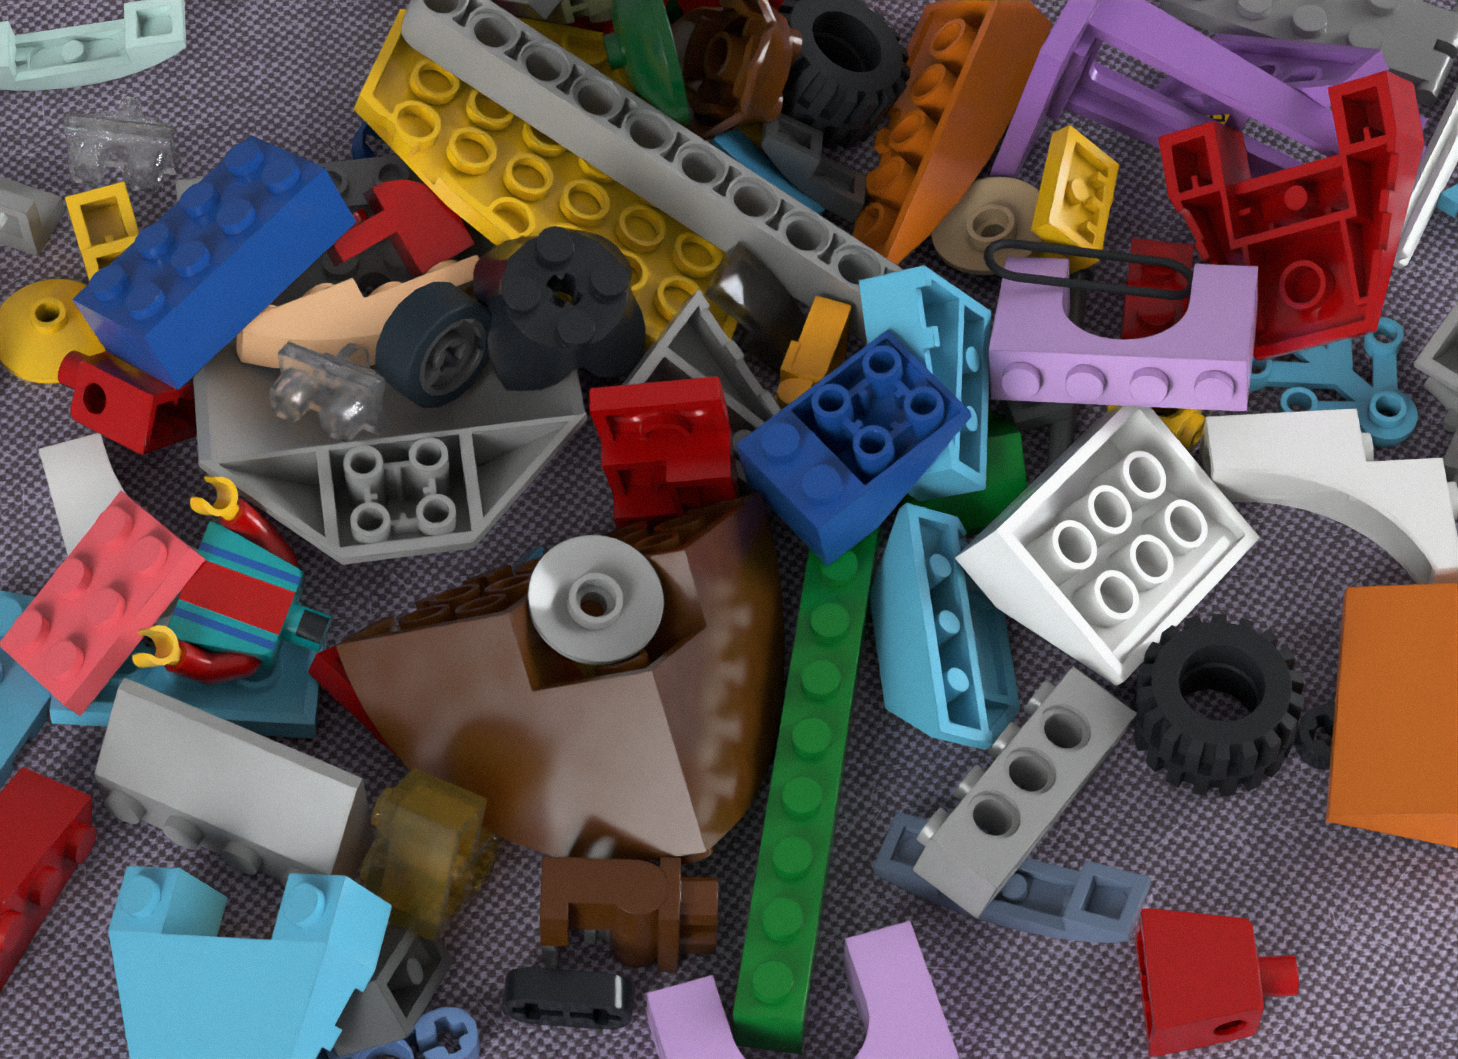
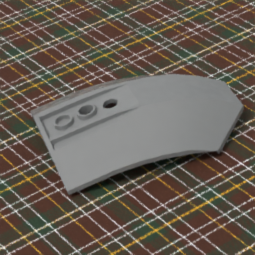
(431, 475)

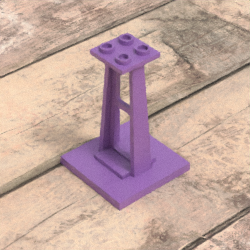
(1072, 80)

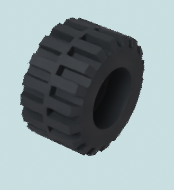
(845, 70)
(1224, 660)

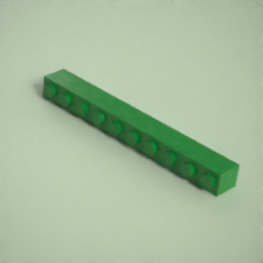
(804, 802)

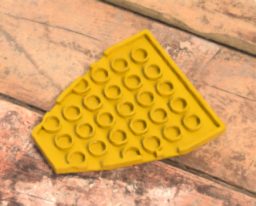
(520, 181)

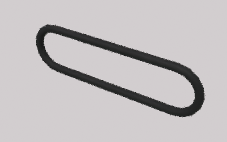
(1089, 253)

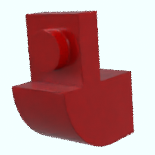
(413, 220)

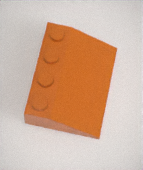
(1397, 713)

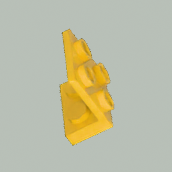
(1074, 196)

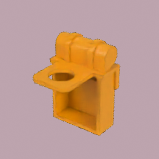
(818, 350)

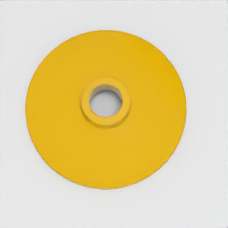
(36, 347)

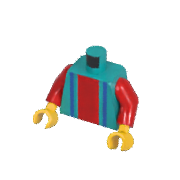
(237, 600)

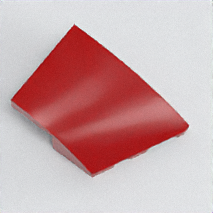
(664, 447)

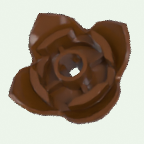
(734, 63)

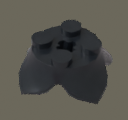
(539, 342)

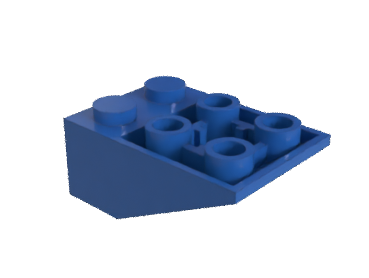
(852, 446)

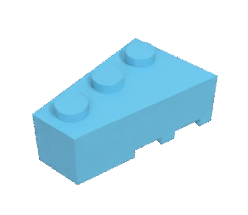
(952, 341)

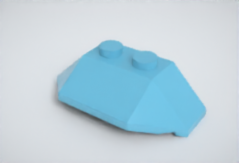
(940, 635)

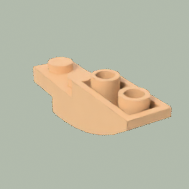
(339, 315)

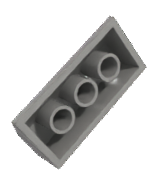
(230, 789)

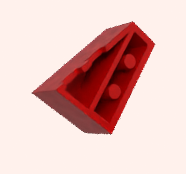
(42, 841)

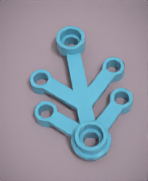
(1333, 369)

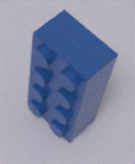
(214, 260)

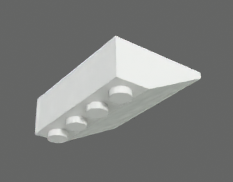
(1110, 543)

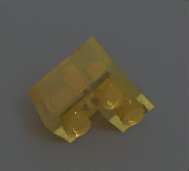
(428, 852)

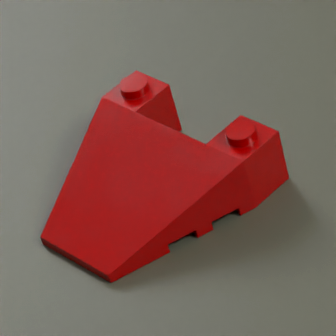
(1315, 229)

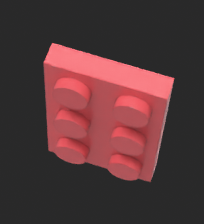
(98, 600)

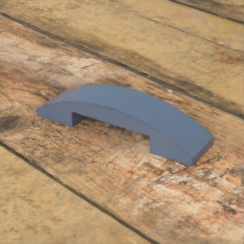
(1037, 899)

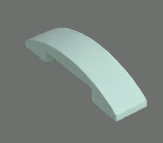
(94, 51)

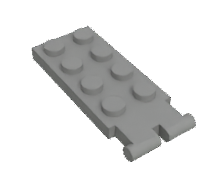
(1411, 33)

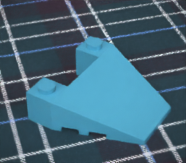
(239, 996)

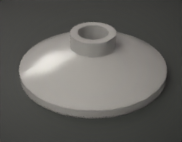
(602, 572)

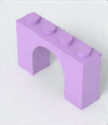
(1190, 366)
(887, 984)

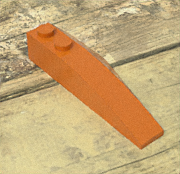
(942, 130)

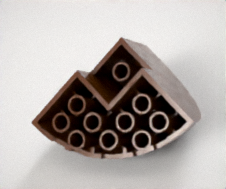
(608, 765)

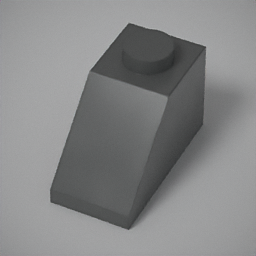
(397, 993)

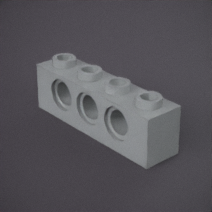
(976, 865)

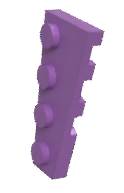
(1299, 64)

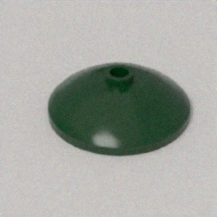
(648, 55)

